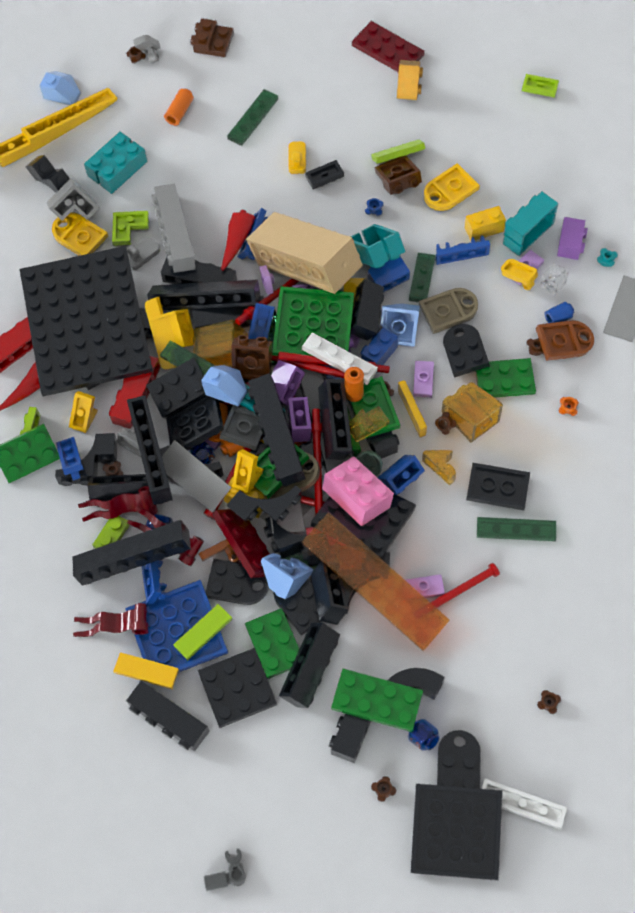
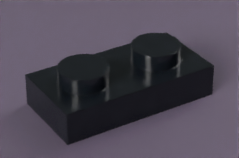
(324, 174)

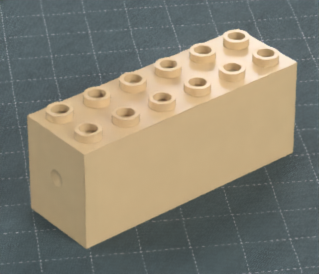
(305, 252)

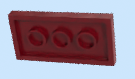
(386, 46)
(243, 540)

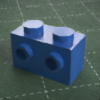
(390, 275)
(380, 347)
(402, 473)

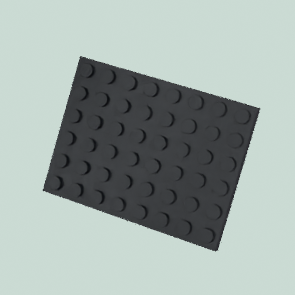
(85, 321)

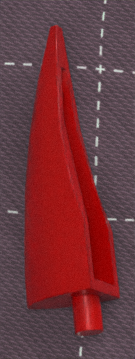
(238, 230)
(24, 389)

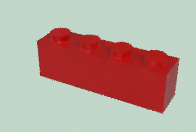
(15, 344)
(132, 388)

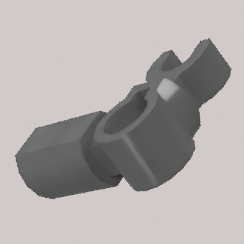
(235, 876)

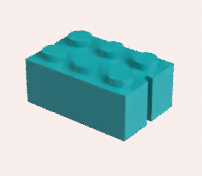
(115, 162)
(530, 223)
(380, 245)

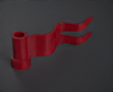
(121, 504)
(186, 557)
(116, 622)

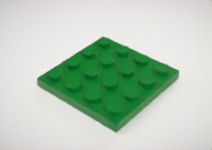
(308, 312)

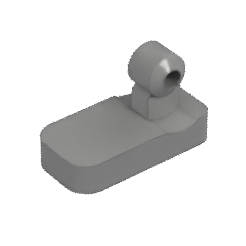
(148, 45)
(142, 253)
(128, 440)

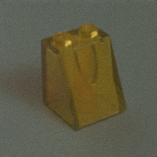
(215, 342)
(473, 410)

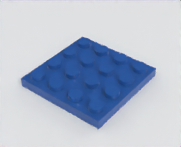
(170, 621)

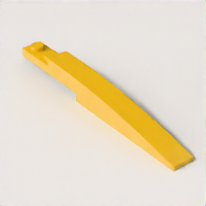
(53, 126)

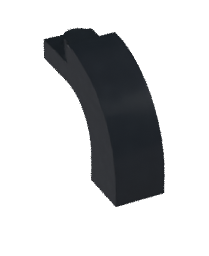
(420, 679)

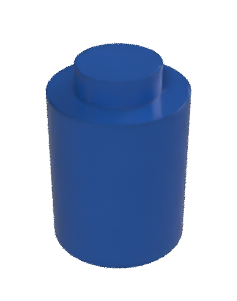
(559, 313)

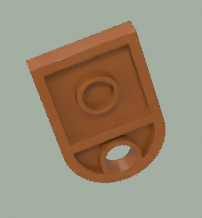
(563, 339)

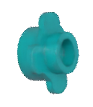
(607, 262)

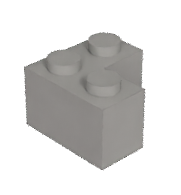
(72, 197)

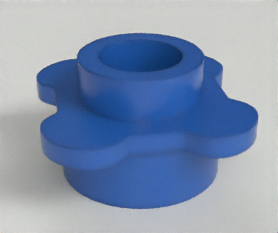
(374, 202)

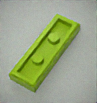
(398, 151)
(202, 632)

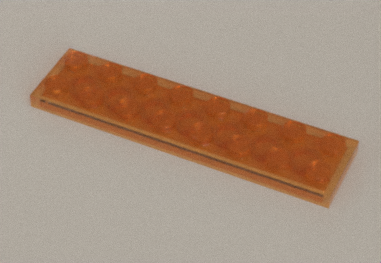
(375, 581)

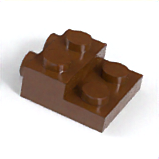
(211, 38)
(398, 175)
(251, 356)

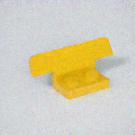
(168, 326)

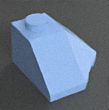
(59, 88)
(402, 321)
(224, 384)
(285, 575)

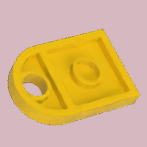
(450, 188)
(79, 235)

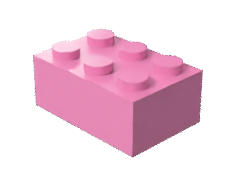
(357, 491)

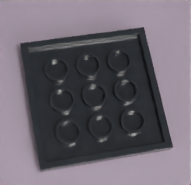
(378, 532)
(456, 832)

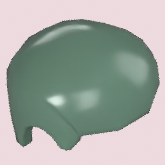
(371, 461)

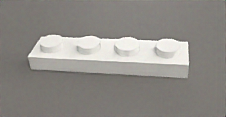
(337, 356)
(529, 805)

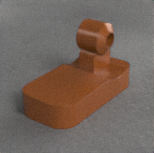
(218, 548)

